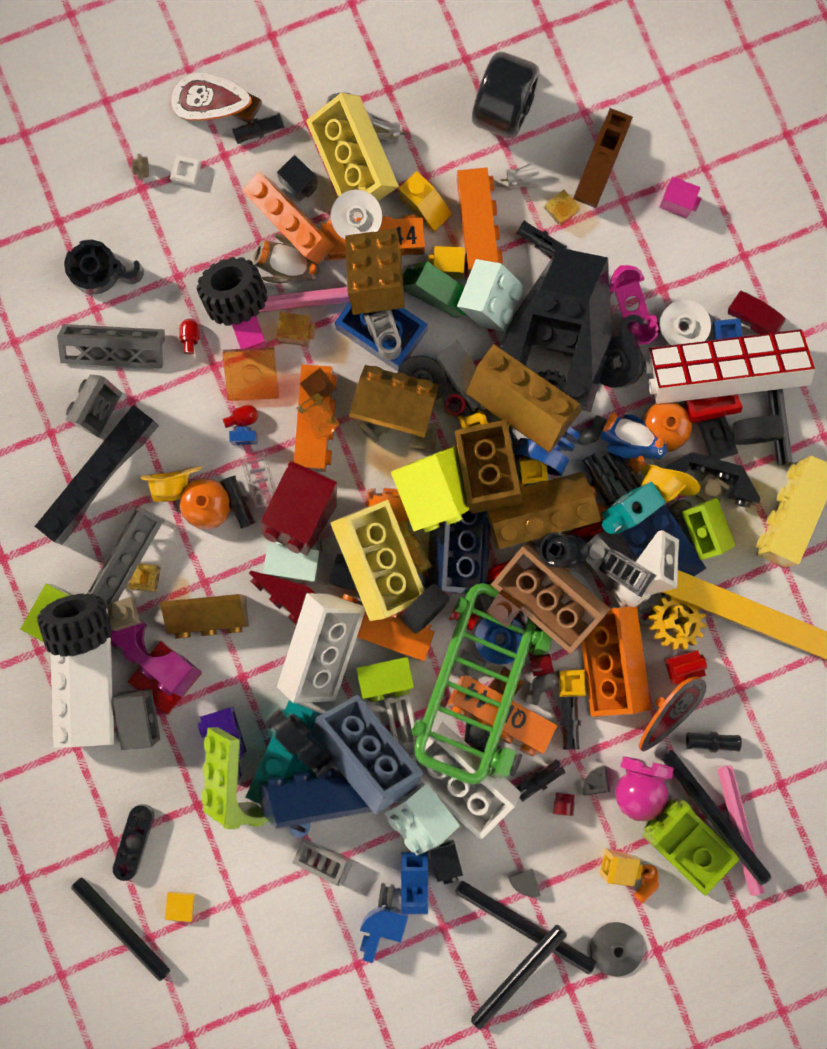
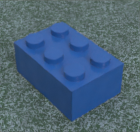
(410, 329)

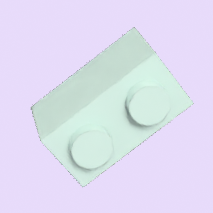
(287, 564)

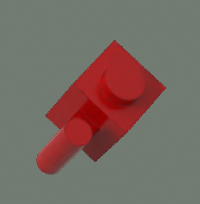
(685, 666)

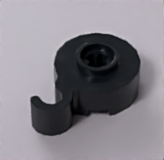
(106, 272)
(630, 355)
(296, 738)

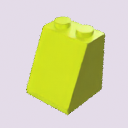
(432, 490)

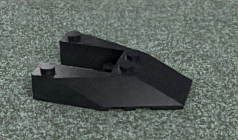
(569, 315)

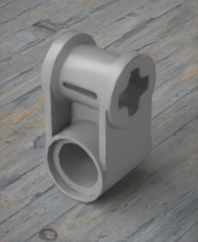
(382, 329)

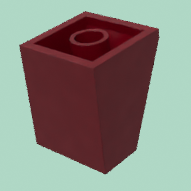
(299, 508)

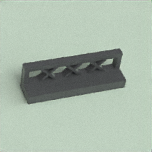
(107, 338)
(126, 555)

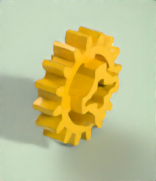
(680, 632)

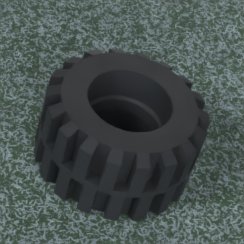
(232, 291)
(74, 624)

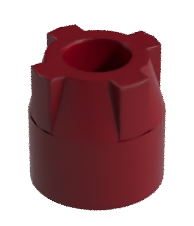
(454, 399)
(541, 665)
(564, 804)

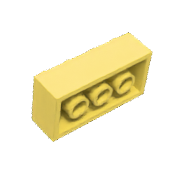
(351, 147)
(796, 513)
(378, 560)

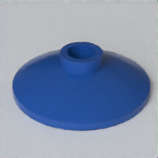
(488, 630)

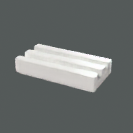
(397, 700)

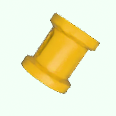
(472, 420)

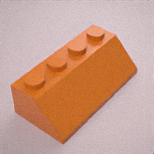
(616, 665)

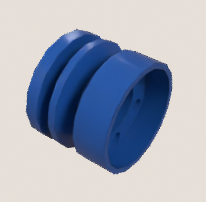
(555, 460)

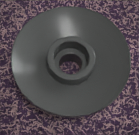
(422, 364)
(613, 936)

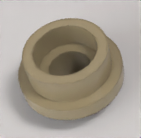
(140, 166)

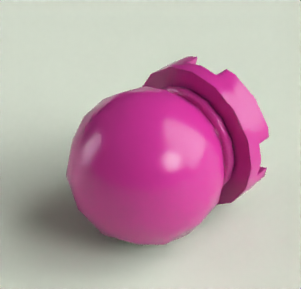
(642, 789)

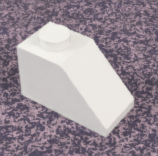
(662, 560)

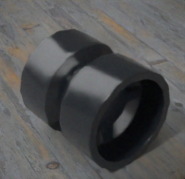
(563, 550)

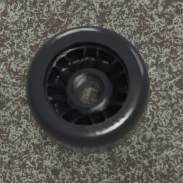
(505, 94)

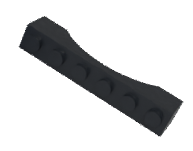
(75, 499)

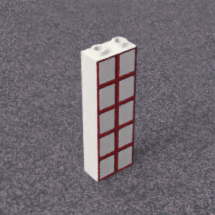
(729, 366)

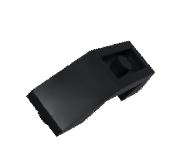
(742, 487)

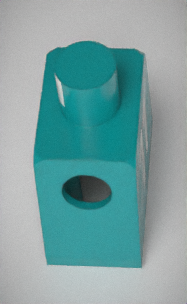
(621, 514)

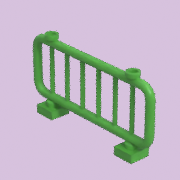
(502, 759)

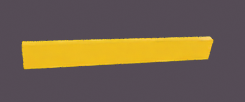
(750, 614)

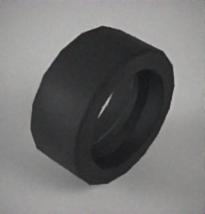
(758, 430)
(425, 608)

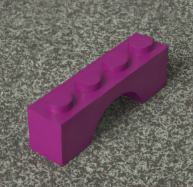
(171, 670)

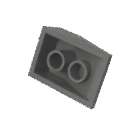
(93, 405)

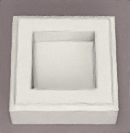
(186, 170)

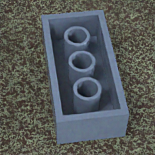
(366, 754)

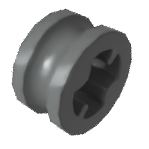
(645, 605)
(386, 895)

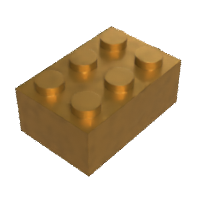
(374, 271)
(488, 466)

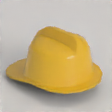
(670, 482)
(169, 485)

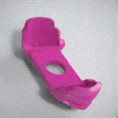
(626, 284)

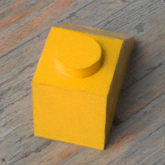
(424, 201)
(620, 868)

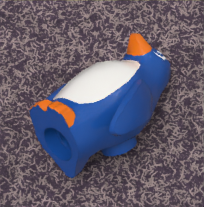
(631, 438)

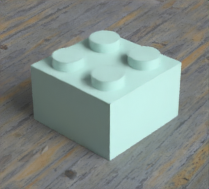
(491, 295)
(421, 820)

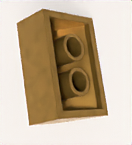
(394, 400)
(205, 615)

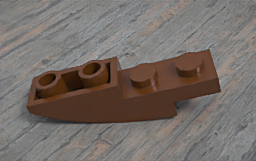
(602, 158)

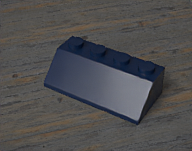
(459, 553)
(309, 799)

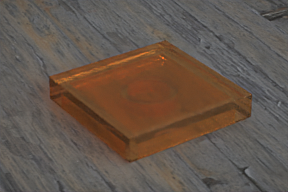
(250, 373)

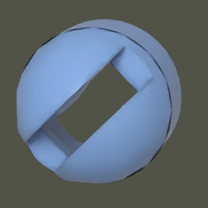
(298, 833)

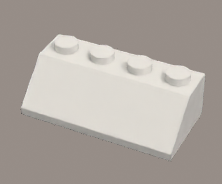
(320, 648)
(83, 698)

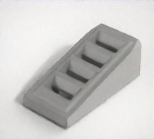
(326, 853)

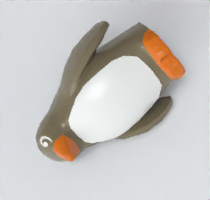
(284, 261)

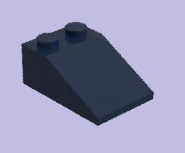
(642, 534)

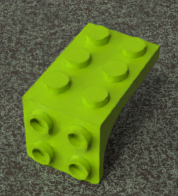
(220, 786)
(690, 845)

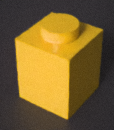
(449, 260)

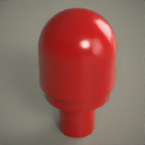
(189, 335)
(242, 417)

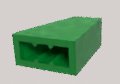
(433, 287)

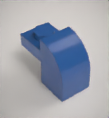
(414, 883)
(381, 923)

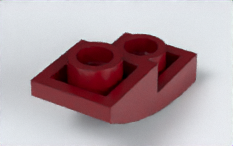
(756, 312)

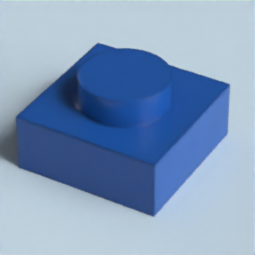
(727, 329)
(243, 436)

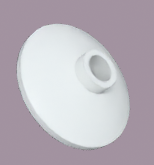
(347, 205)
(689, 313)

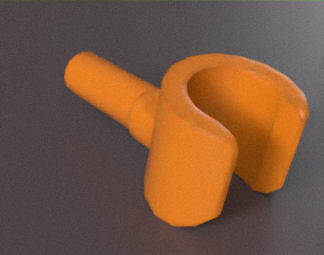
(637, 464)

